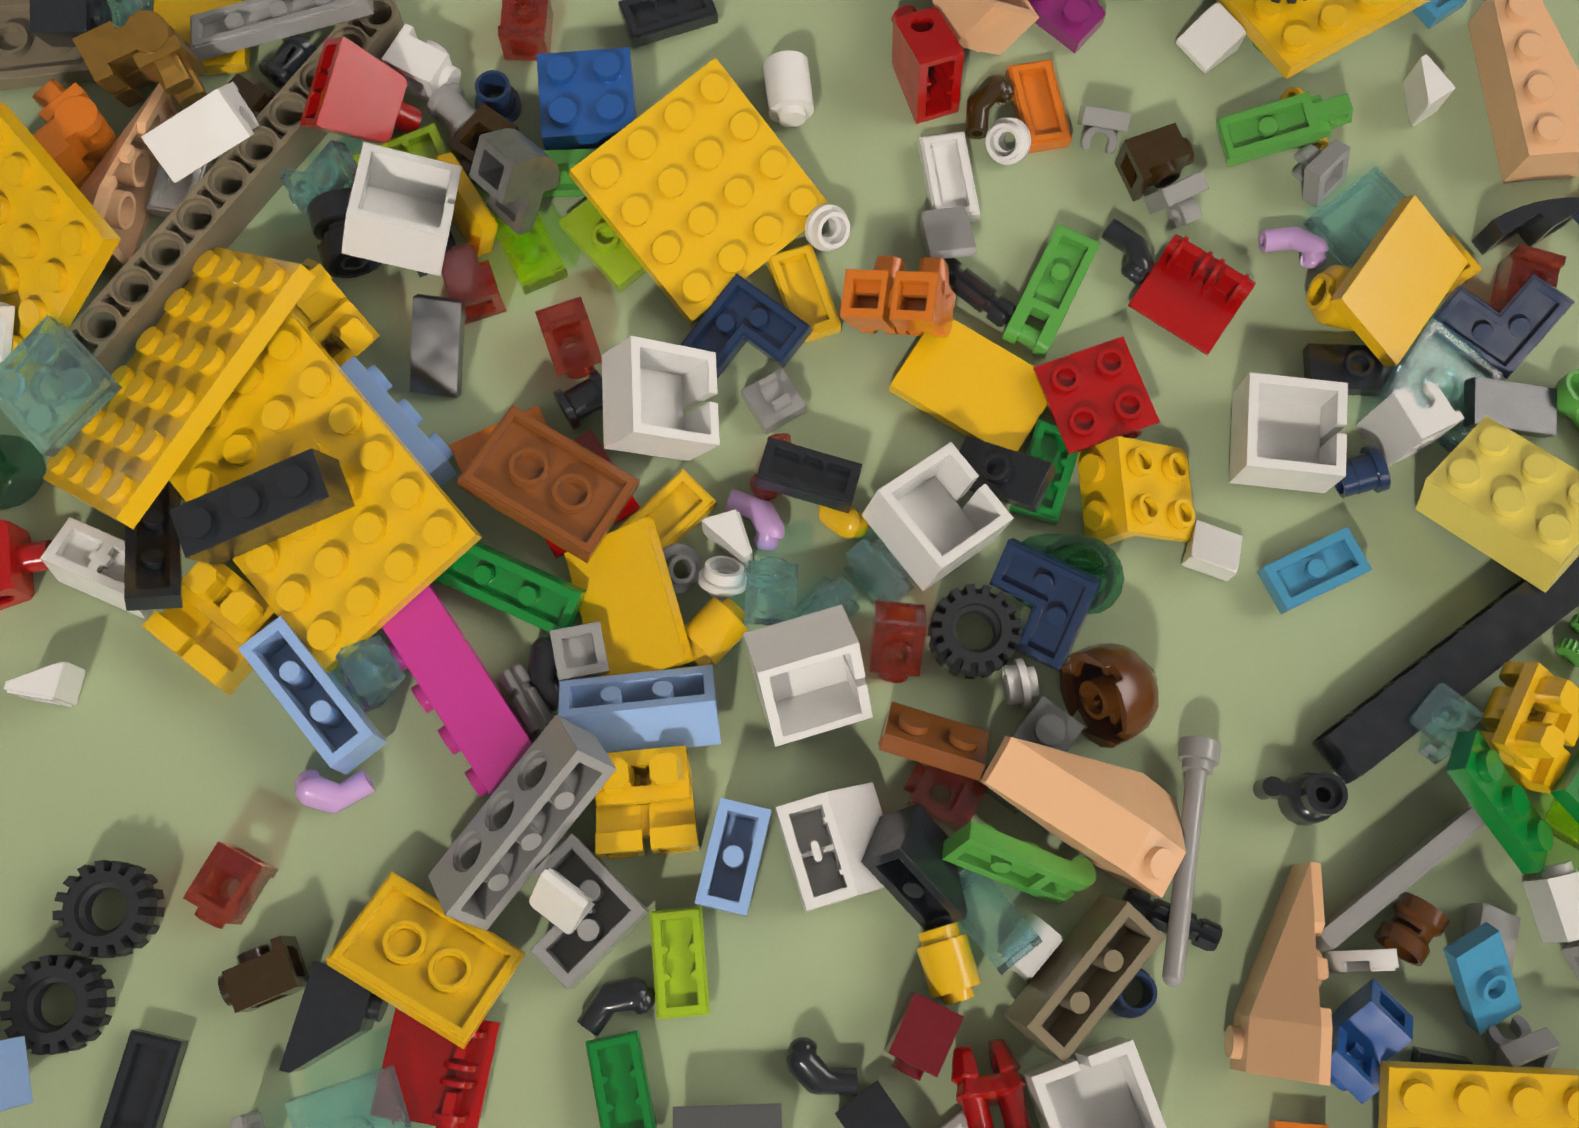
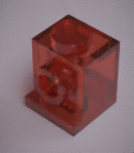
(525, 29)
(1519, 266)
(472, 281)
(566, 325)
(897, 640)
(963, 795)
(211, 883)

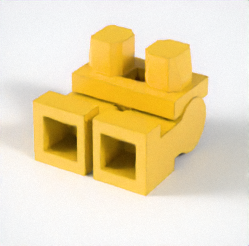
(332, 317)
(215, 620)
(1531, 723)
(640, 778)

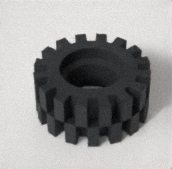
(992, 608)
(78, 903)
(28, 994)

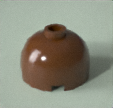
(1111, 691)

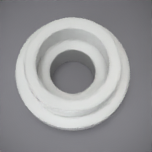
(995, 141)
(837, 231)
(723, 577)
(1020, 683)

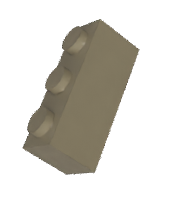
(1084, 977)

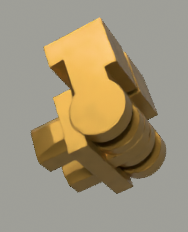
(142, 54)

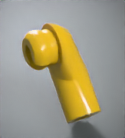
(842, 523)

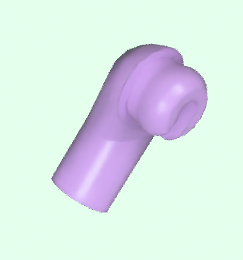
(1311, 246)
(763, 517)
(330, 796)

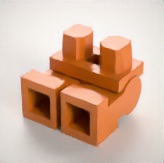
(73, 130)
(899, 299)

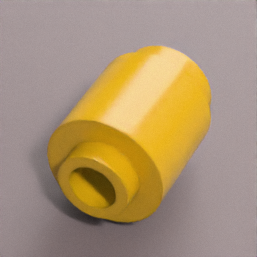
(715, 631)
(948, 963)

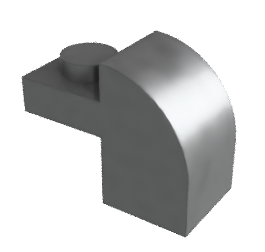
(514, 176)

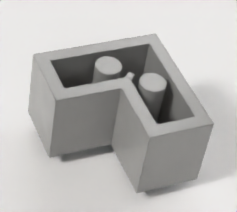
(603, 928)

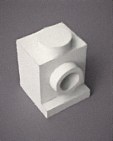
(421, 63)

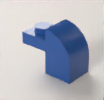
(1365, 1032)

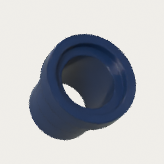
(495, 82)
(1365, 473)
(1148, 999)

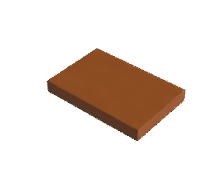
(548, 483)

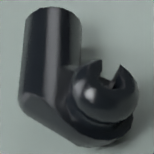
(1134, 247)
(543, 671)
(614, 997)
(815, 1074)

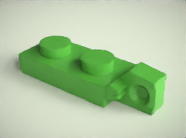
(1281, 126)

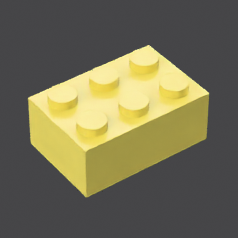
(1508, 502)

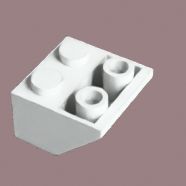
(827, 843)

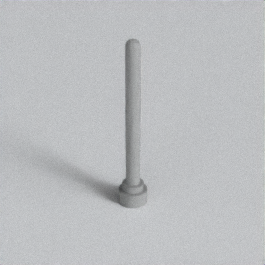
(1198, 759)

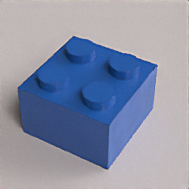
(585, 97)

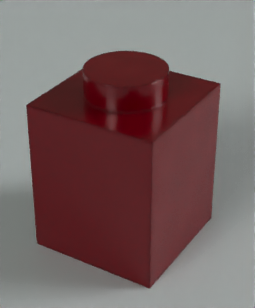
(922, 1037)

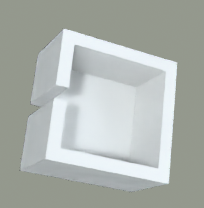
(400, 209)
(646, 394)
(1280, 431)
(924, 523)
(809, 675)
(1096, 1090)

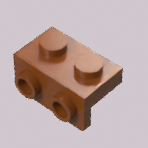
(935, 741)

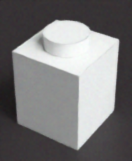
(1555, 902)

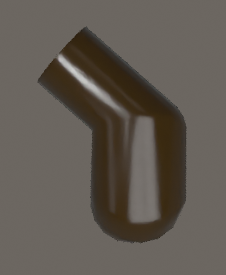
(990, 91)

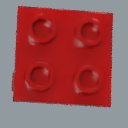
(1192, 294)
(1096, 395)
(437, 1077)

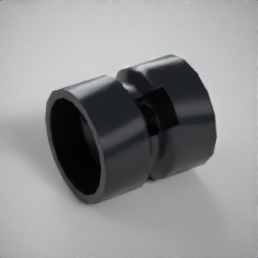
(327, 222)

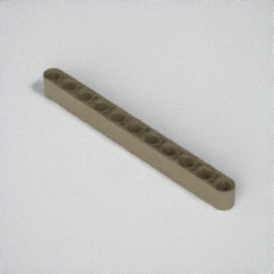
(212, 202)

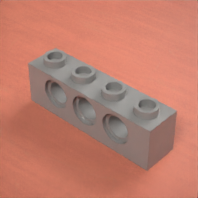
(520, 823)

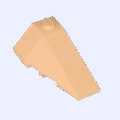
(125, 177)
(1096, 808)
(1279, 1014)

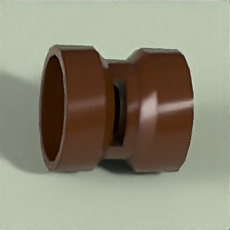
(1411, 928)

